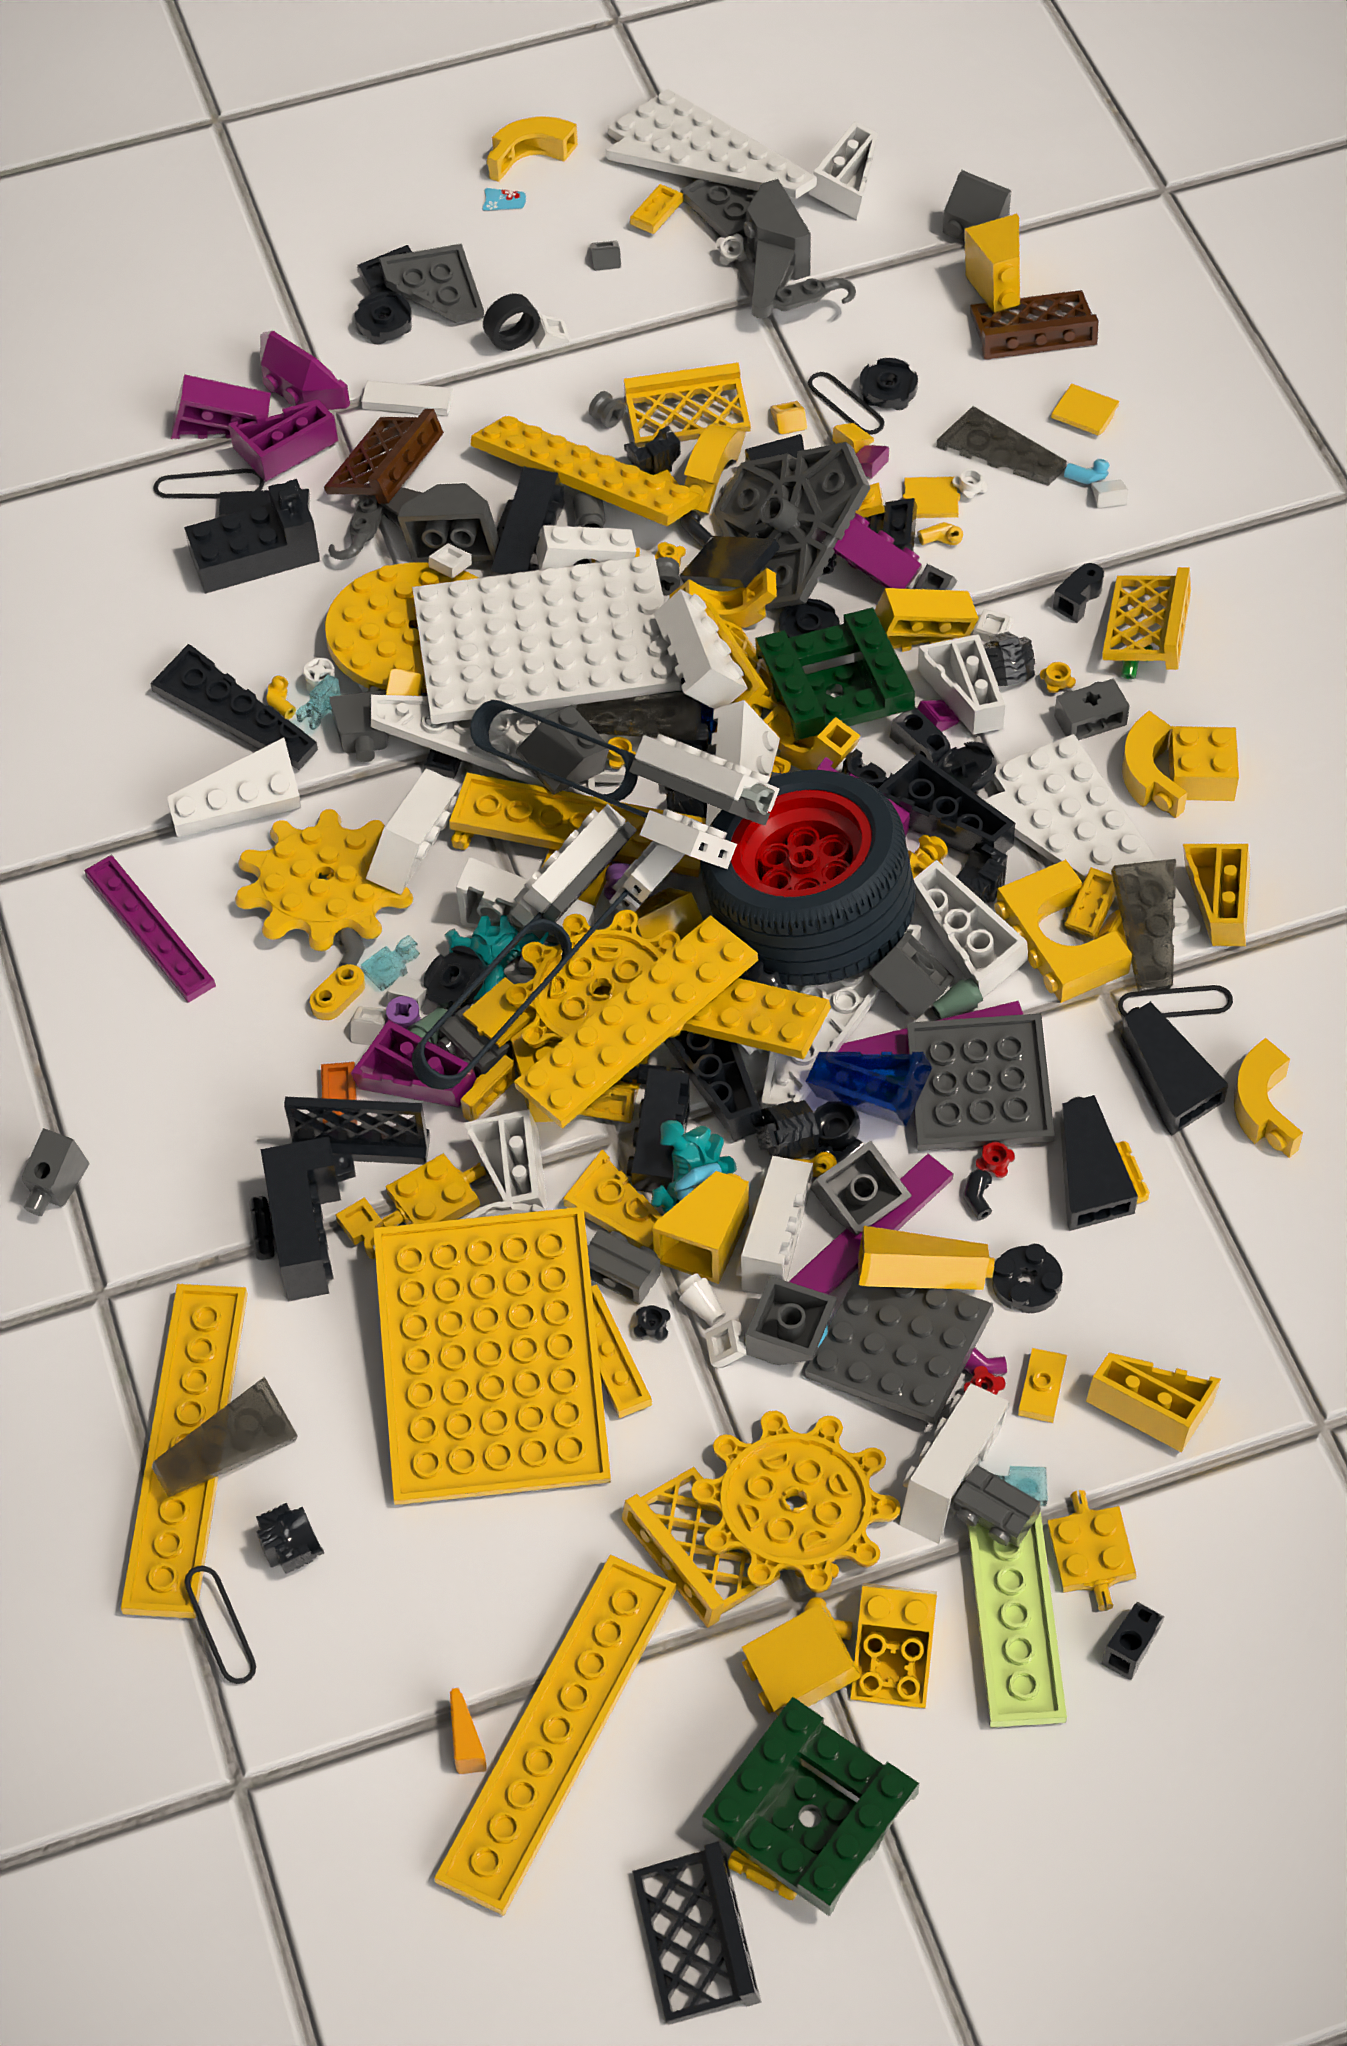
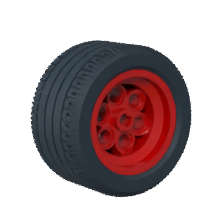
(820, 882)

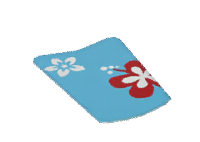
(503, 199)

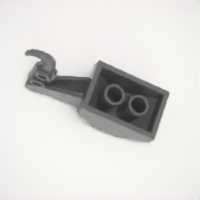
(782, 251)
(429, 522)

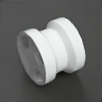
(315, 670)

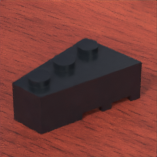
(664, 1099)

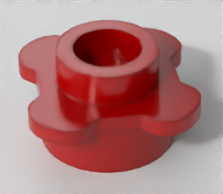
(995, 1151)
(982, 1376)

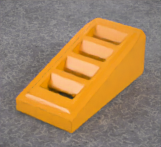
(468, 1750)

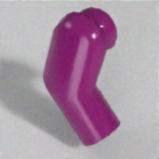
(995, 1365)

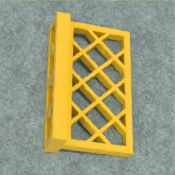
(683, 386)
(1172, 629)
(744, 654)
(671, 1554)

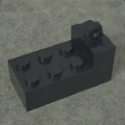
(255, 540)
(297, 1183)

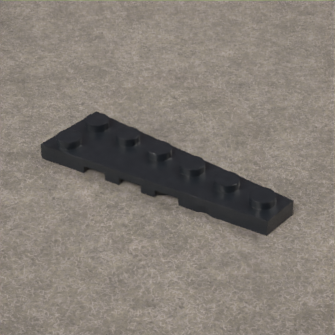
(204, 690)

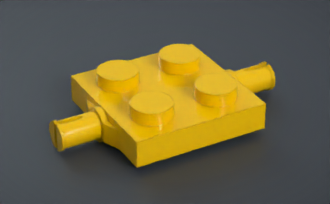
(433, 1193)
(1091, 1549)

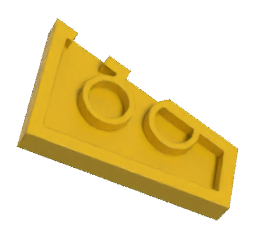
(613, 1202)

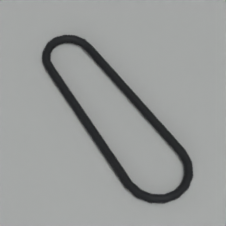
(202, 474)

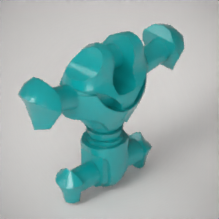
(488, 943)
(690, 1151)

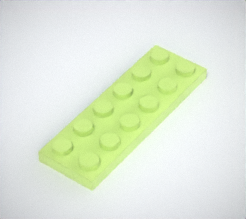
(1017, 1629)

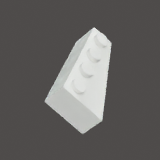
(744, 741)
(237, 793)
(413, 830)
(491, 893)
(969, 929)
(775, 1223)

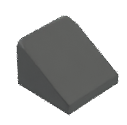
(605, 255)
(935, 579)

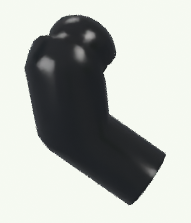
(973, 1193)

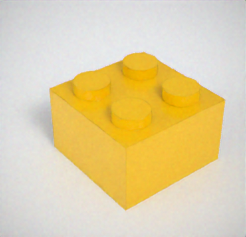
(1204, 762)

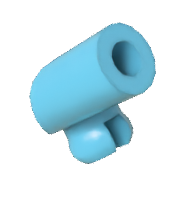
(1089, 475)
(694, 1178)

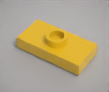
(656, 209)
(1092, 904)
(488, 1088)
(614, 1104)
(1042, 1385)

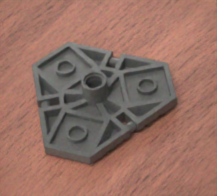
(799, 504)

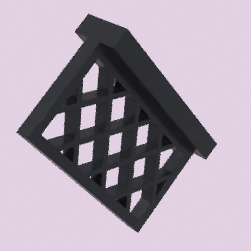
(367, 1142)
(729, 1927)

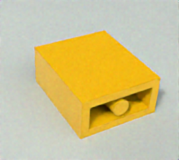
(799, 1661)

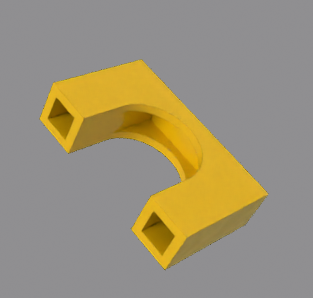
(1064, 968)

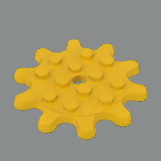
(321, 907)
(607, 958)
(801, 1465)

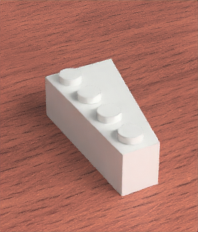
(700, 651)
(949, 1460)

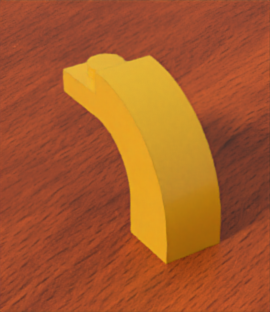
(531, 137)
(708, 459)
(742, 605)
(809, 752)
(1142, 778)
(1256, 1115)

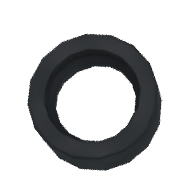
(503, 309)

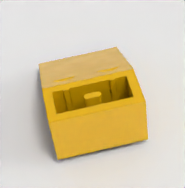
(894, 1645)

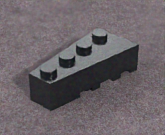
(535, 504)
(947, 808)
(720, 1078)

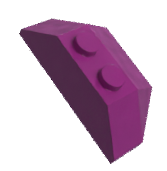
(299, 374)

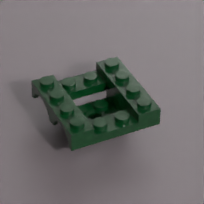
(869, 686)
(771, 1789)

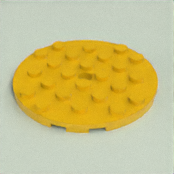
(372, 623)

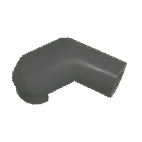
(353, 944)

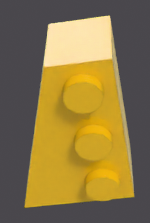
(925, 616)
(1221, 889)
(1152, 1399)

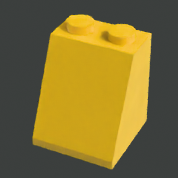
(994, 261)
(704, 1227)

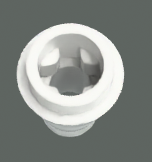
(700, 1298)

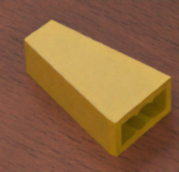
(921, 1261)

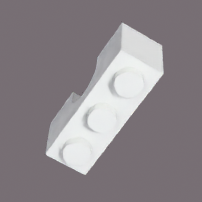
(566, 545)

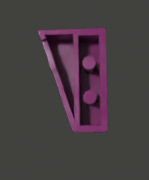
(210, 405)
(877, 555)
(389, 1069)

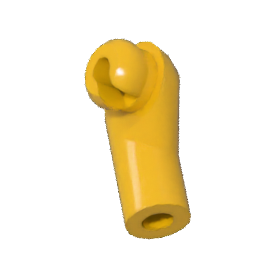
(941, 532)
(277, 696)

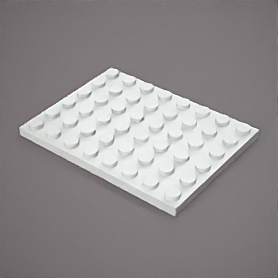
(544, 638)

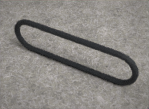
(825, 374)
(1181, 990)
(206, 1630)

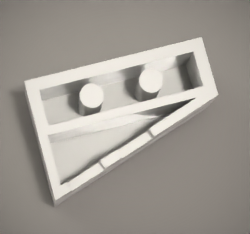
(845, 170)
(965, 681)
(511, 1155)

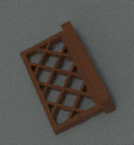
(1031, 336)
(395, 464)

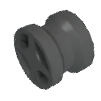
(607, 409)
(668, 574)

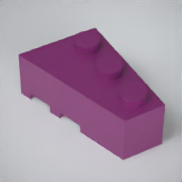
(284, 439)

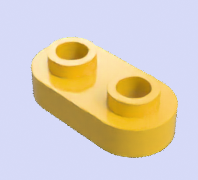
(340, 991)

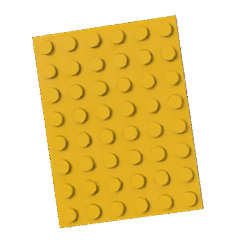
(490, 1356)

